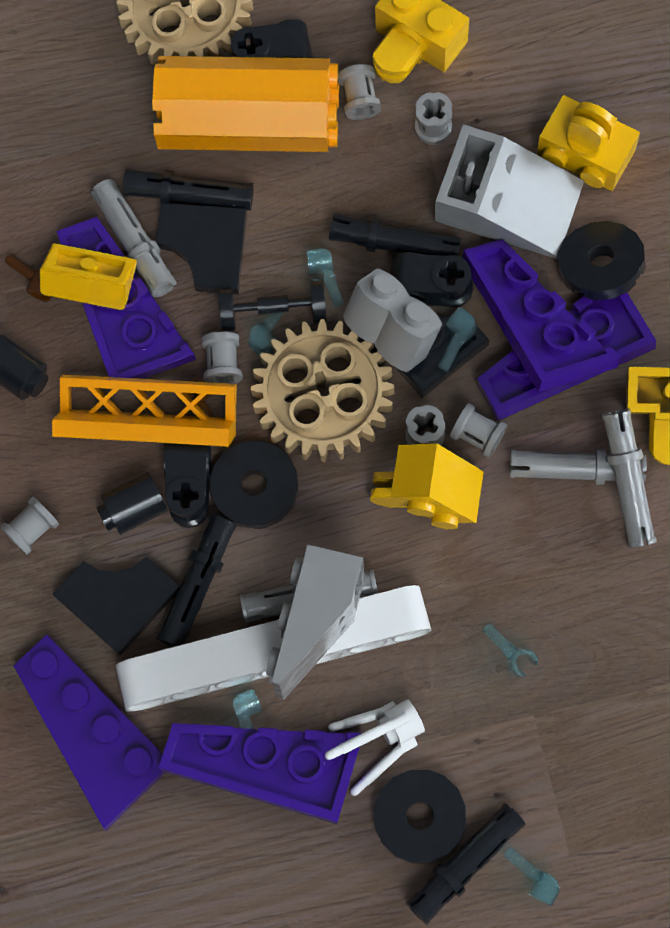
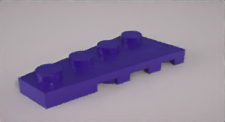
(535, 321)
(616, 325)
(130, 340)
(96, 739)
(265, 765)

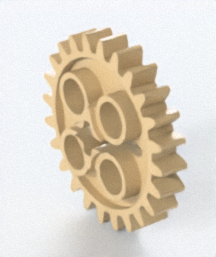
(193, 34)
(333, 427)

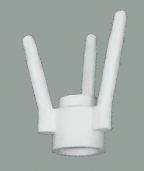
(396, 723)

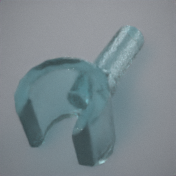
(321, 262)
(464, 327)
(261, 334)
(510, 650)
(246, 705)
(545, 886)

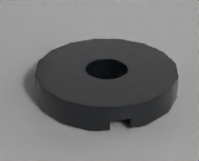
(597, 240)
(254, 459)
(420, 788)

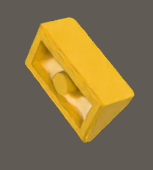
(87, 276)

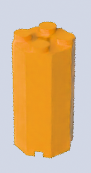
(246, 103)

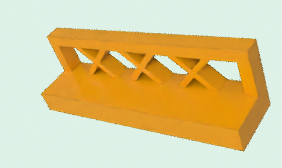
(146, 426)

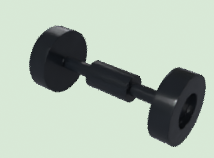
(271, 304)

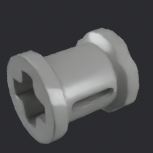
(359, 91)
(430, 106)
(221, 357)
(421, 417)
(478, 430)
(29, 525)

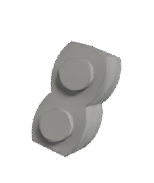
(392, 320)

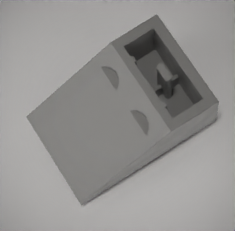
(507, 193)
(323, 608)

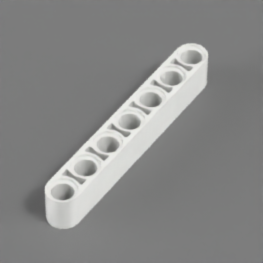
(244, 653)

